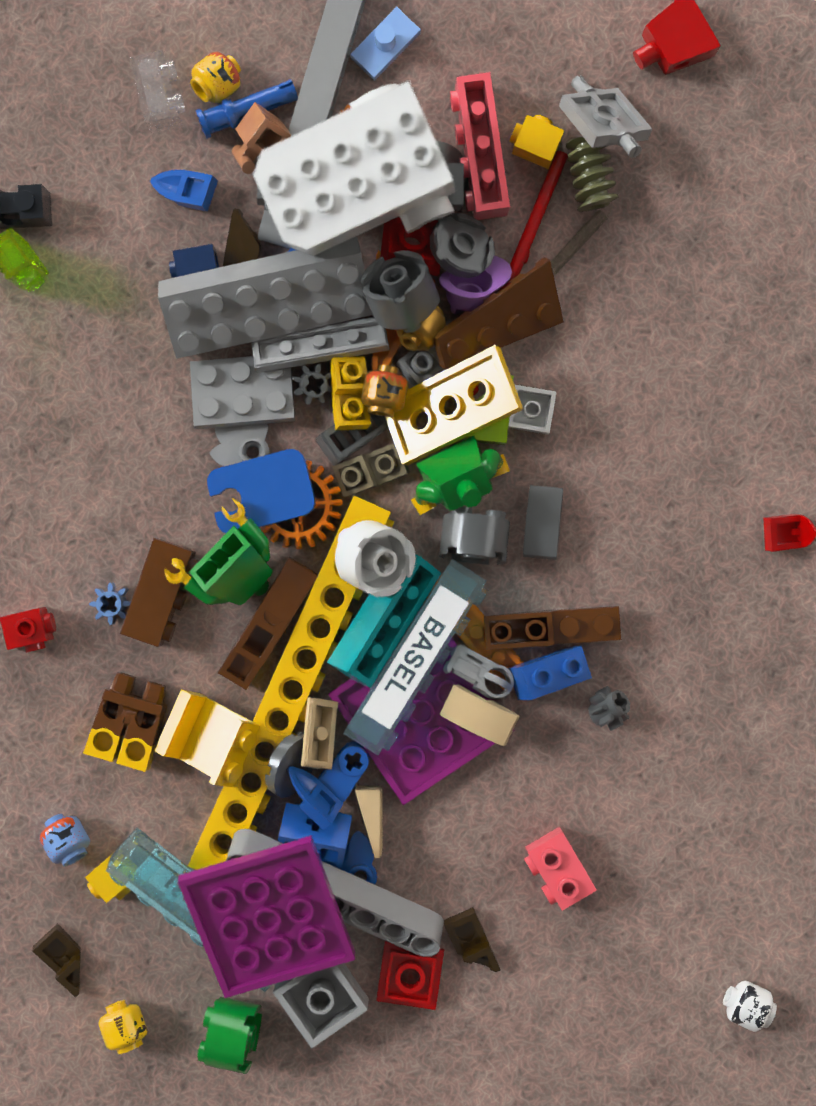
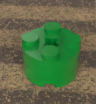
(230, 1034)

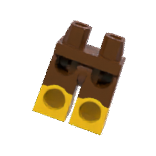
(135, 714)

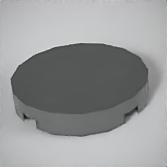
(462, 245)
(286, 754)

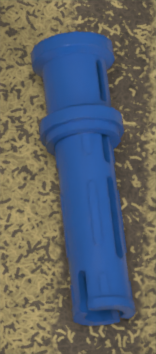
(232, 112)

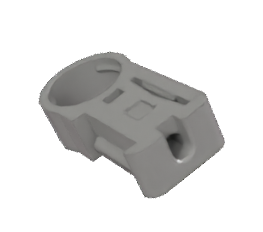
(476, 669)

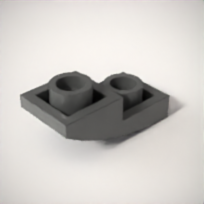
(543, 522)

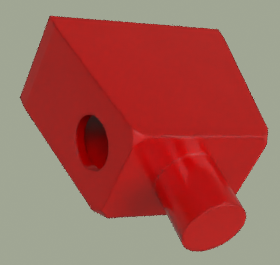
(677, 38)

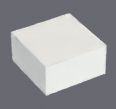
(536, 412)

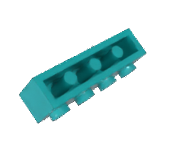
(381, 626)

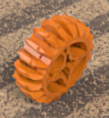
(298, 528)

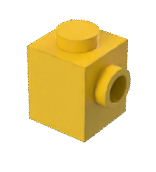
(536, 140)
(102, 885)

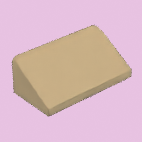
(319, 733)

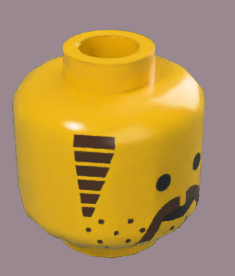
(123, 1027)

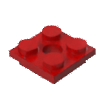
(394, 240)
(395, 991)

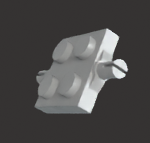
(605, 117)

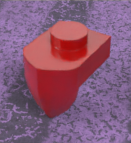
(788, 532)

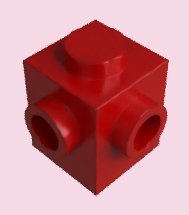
(28, 629)

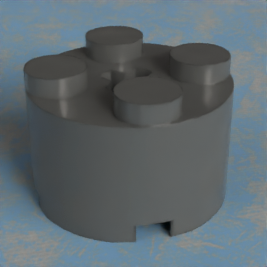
(400, 291)
(475, 536)

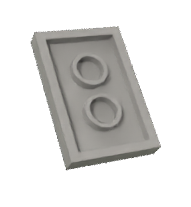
(234, 394)

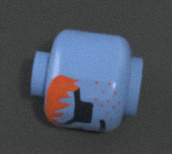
(64, 839)

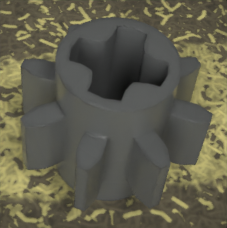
(303, 381)
(609, 708)

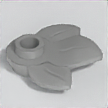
(236, 442)

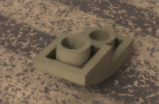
(369, 470)

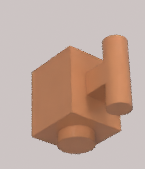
(258, 131)

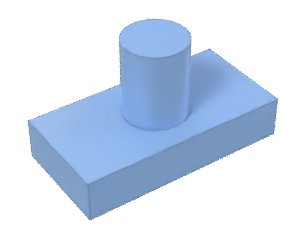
(385, 43)

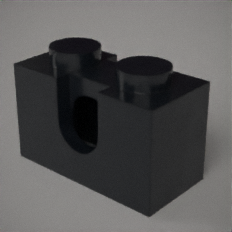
(30, 203)

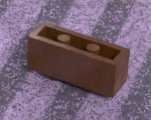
(155, 597)

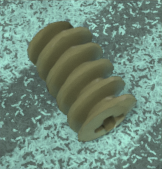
(590, 175)

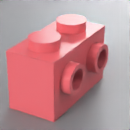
(560, 869)

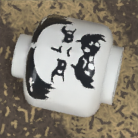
(750, 1006)

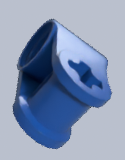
(343, 775)

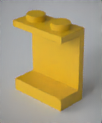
(208, 737)

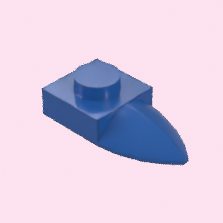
(186, 188)
(317, 799)

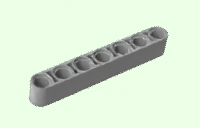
(365, 904)

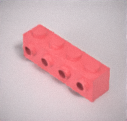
(481, 145)

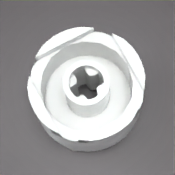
(374, 558)

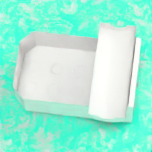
(356, 173)

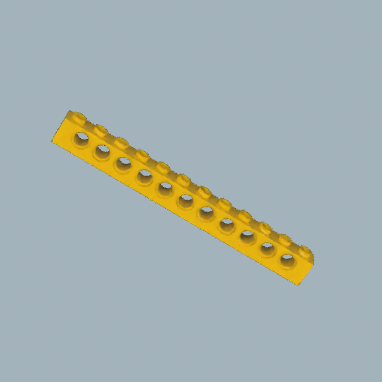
(275, 698)

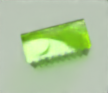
(20, 262)

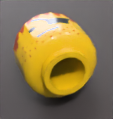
(215, 77)

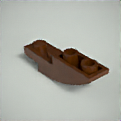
(268, 623)
(552, 627)

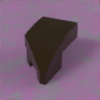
(241, 242)
(62, 956)

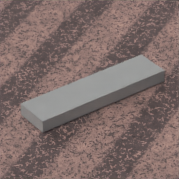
(320, 344)

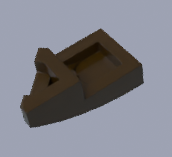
(471, 939)

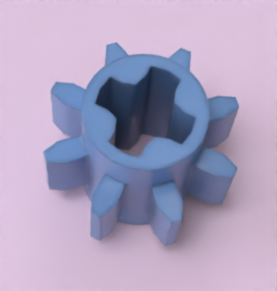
(101, 603)

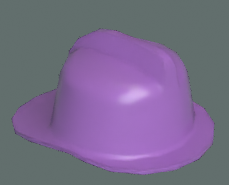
(469, 293)

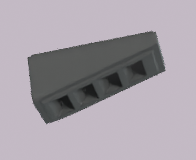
(333, 452)

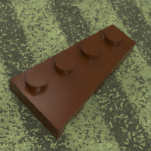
(506, 317)

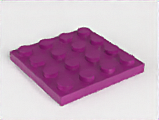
(427, 743)
(267, 917)

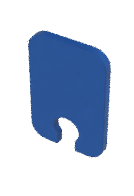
(270, 488)

